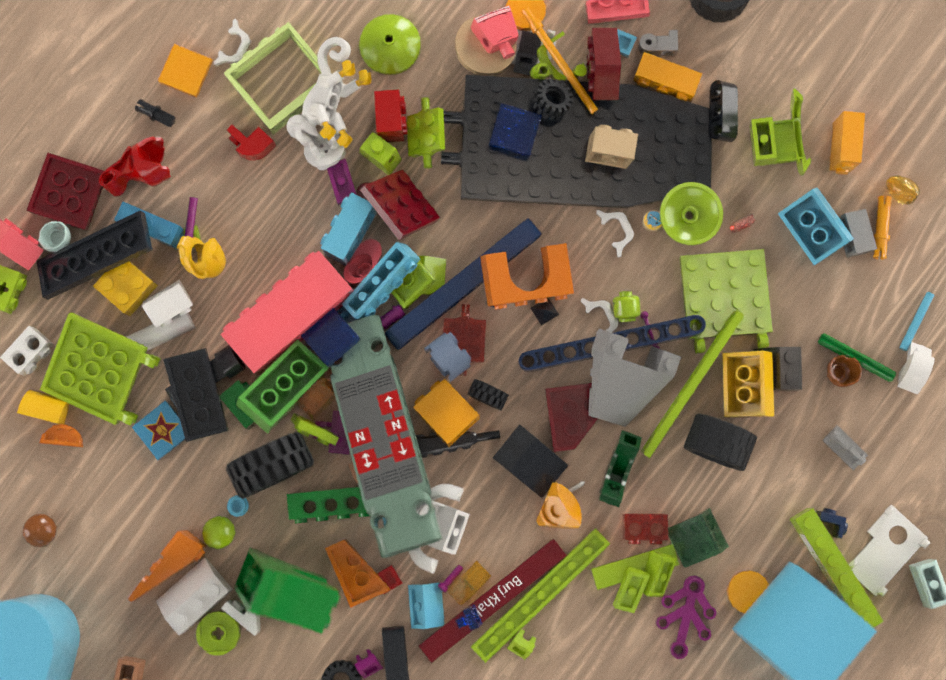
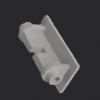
(845, 448)

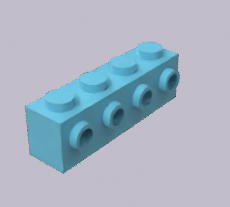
(381, 281)

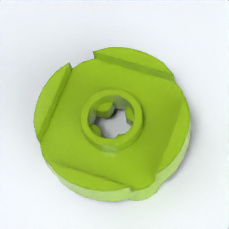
(209, 642)

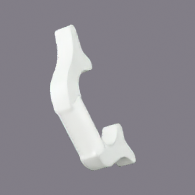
(234, 30)
(621, 217)
(606, 306)

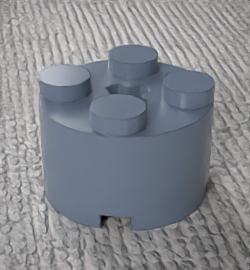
(448, 356)

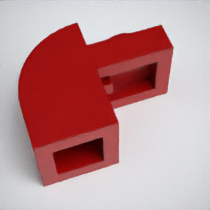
(254, 147)

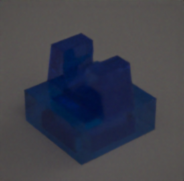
(469, 618)

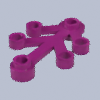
(687, 613)

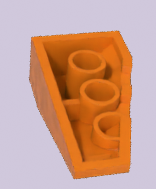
(177, 555)

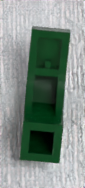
(619, 468)

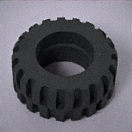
(269, 464)

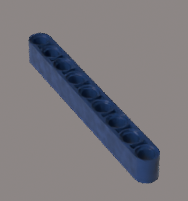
(459, 287)
(640, 332)

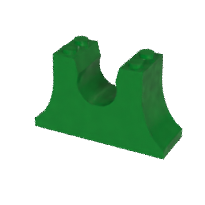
(285, 592)

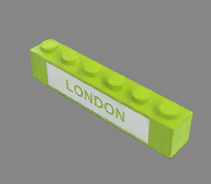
(834, 565)

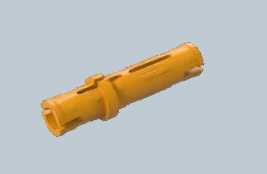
(882, 226)

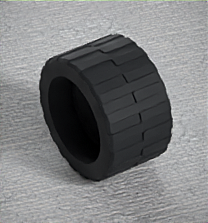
(719, 11)
(720, 442)

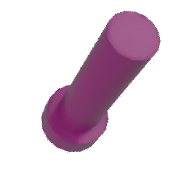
(443, 586)

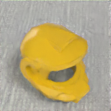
(210, 257)

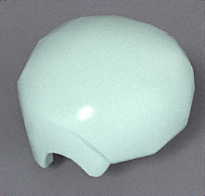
(54, 236)

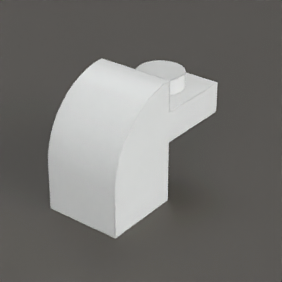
(916, 369)

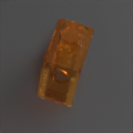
(317, 398)

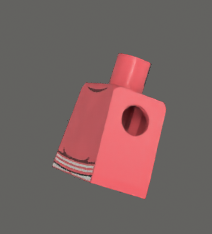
(496, 31)

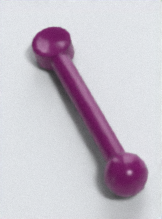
(644, 315)

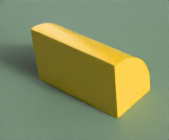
(43, 407)

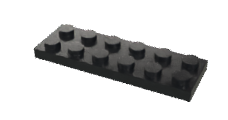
(94, 255)

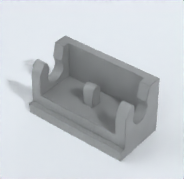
(860, 229)

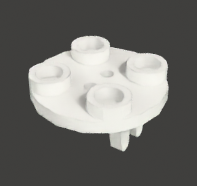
(318, 157)

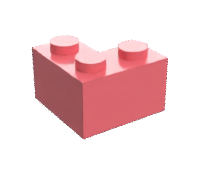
(18, 247)

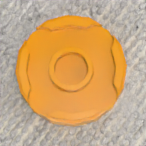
(537, 7)
(745, 589)

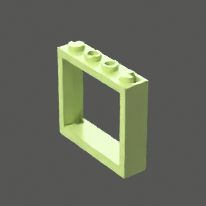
(254, 56)

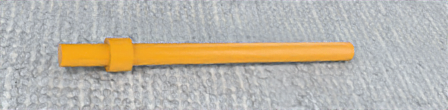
(537, 27)

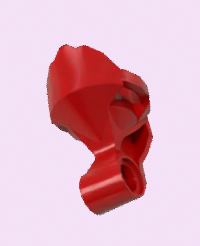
(138, 163)

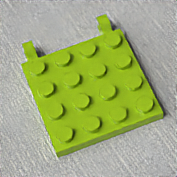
(723, 284)
(95, 369)

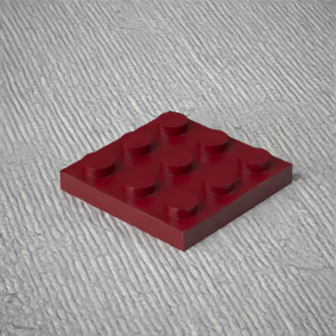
(66, 192)
(400, 204)

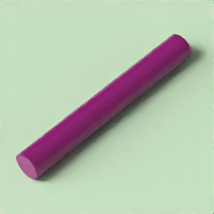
(190, 222)

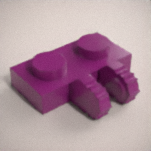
(336, 427)

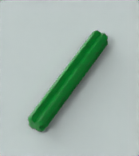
(865, 361)

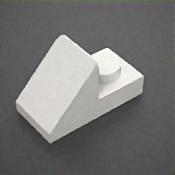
(246, 619)

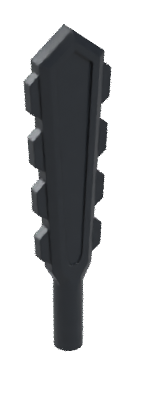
(434, 445)

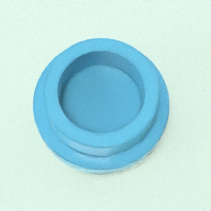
(237, 506)

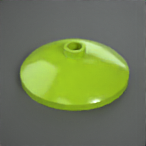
(392, 56)
(705, 211)

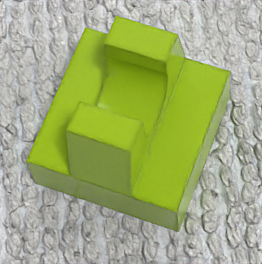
(521, 646)

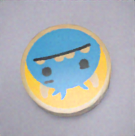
(651, 221)

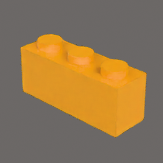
(667, 77)

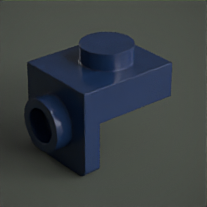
(830, 516)

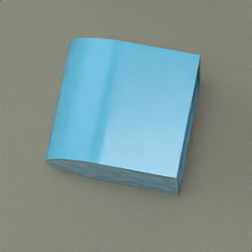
(803, 628)
(37, 638)

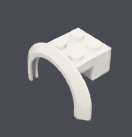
(450, 522)

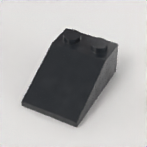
(530, 461)

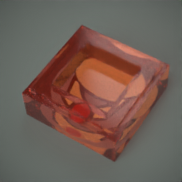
(742, 223)

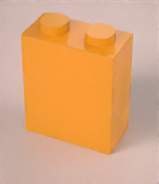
(847, 142)
(446, 412)

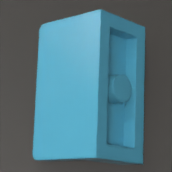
(426, 606)

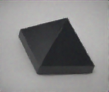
(544, 312)

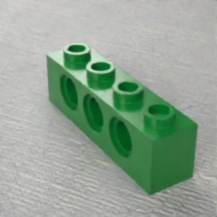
(297, 501)

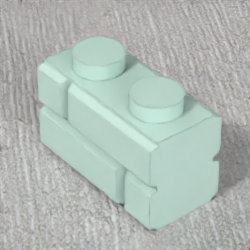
(929, 583)

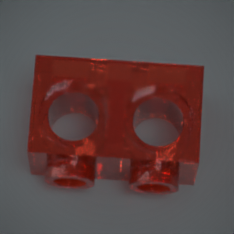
(645, 522)

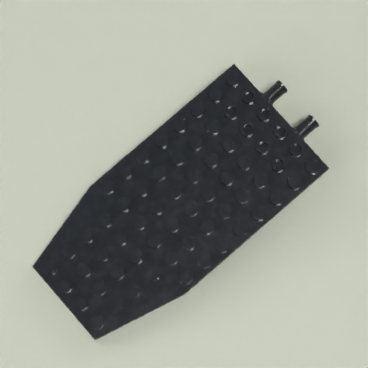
(670, 147)

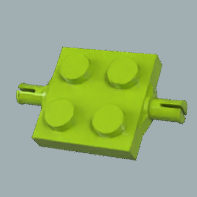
(426, 132)

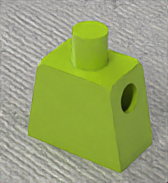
(380, 152)

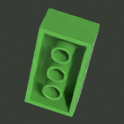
(281, 386)

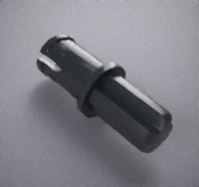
(155, 113)

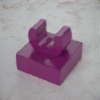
(368, 665)

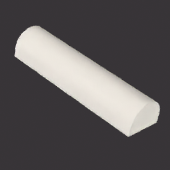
(155, 336)

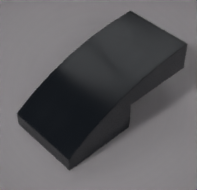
(527, 53)

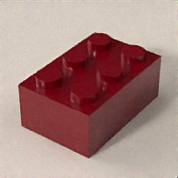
(603, 64)

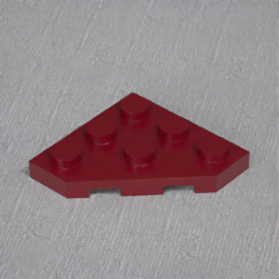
(569, 415)

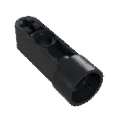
(224, 364)

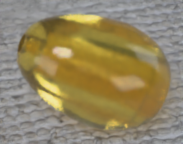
(902, 189)

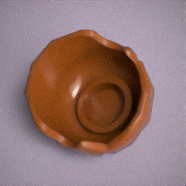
(844, 371)
(39, 530)

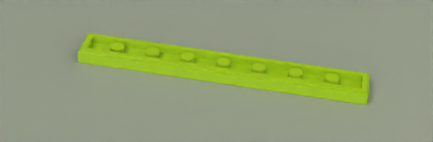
(692, 383)
(540, 595)

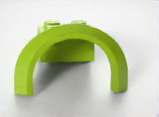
(780, 140)

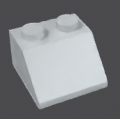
(167, 304)

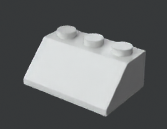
(193, 596)

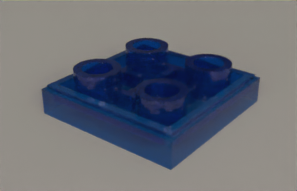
(515, 129)
(330, 337)

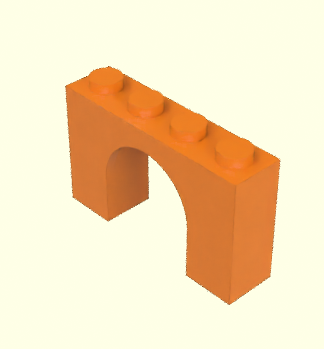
(555, 281)

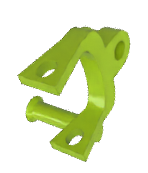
(548, 69)

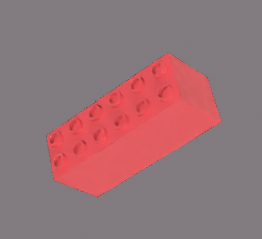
(286, 312)

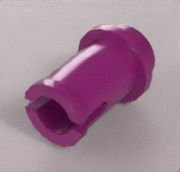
(392, 316)

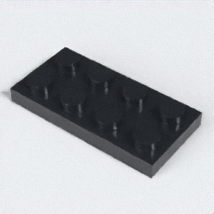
(196, 394)

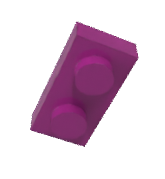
(341, 180)

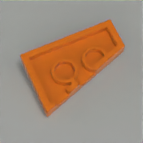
(354, 574)

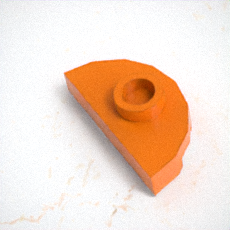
(62, 435)

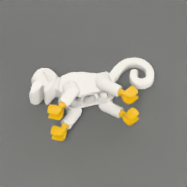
(323, 99)

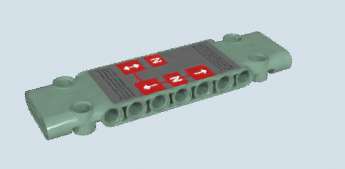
(383, 443)

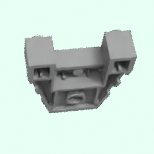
(623, 387)

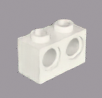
(23, 346)

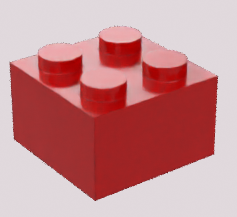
(389, 115)

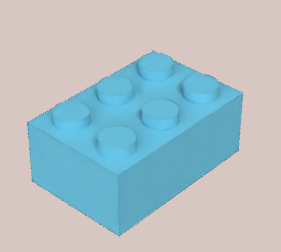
(815, 226)
(348, 229)

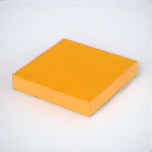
(185, 70)

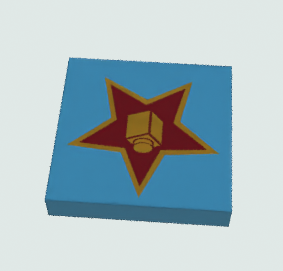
(160, 430)

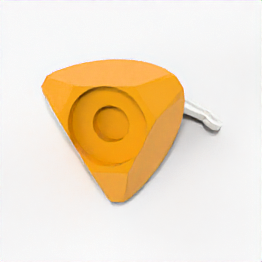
(560, 508)

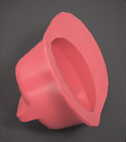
(362, 261)

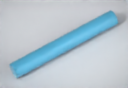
(916, 321)

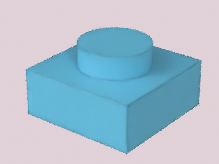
(626, 43)

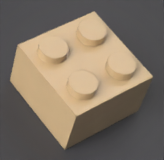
(611, 146)

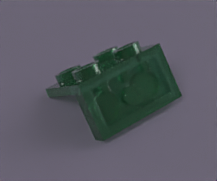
(697, 538)

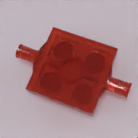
(469, 334)

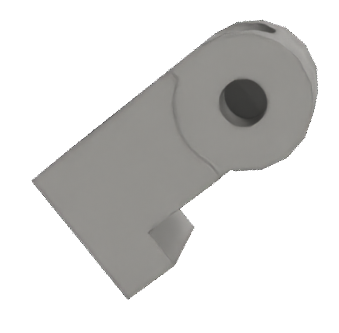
(659, 44)

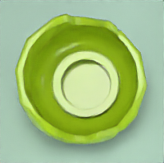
(218, 532)

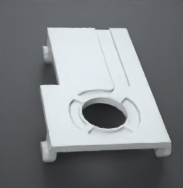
(881, 557)

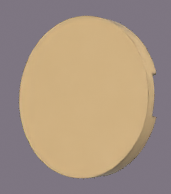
(474, 55)

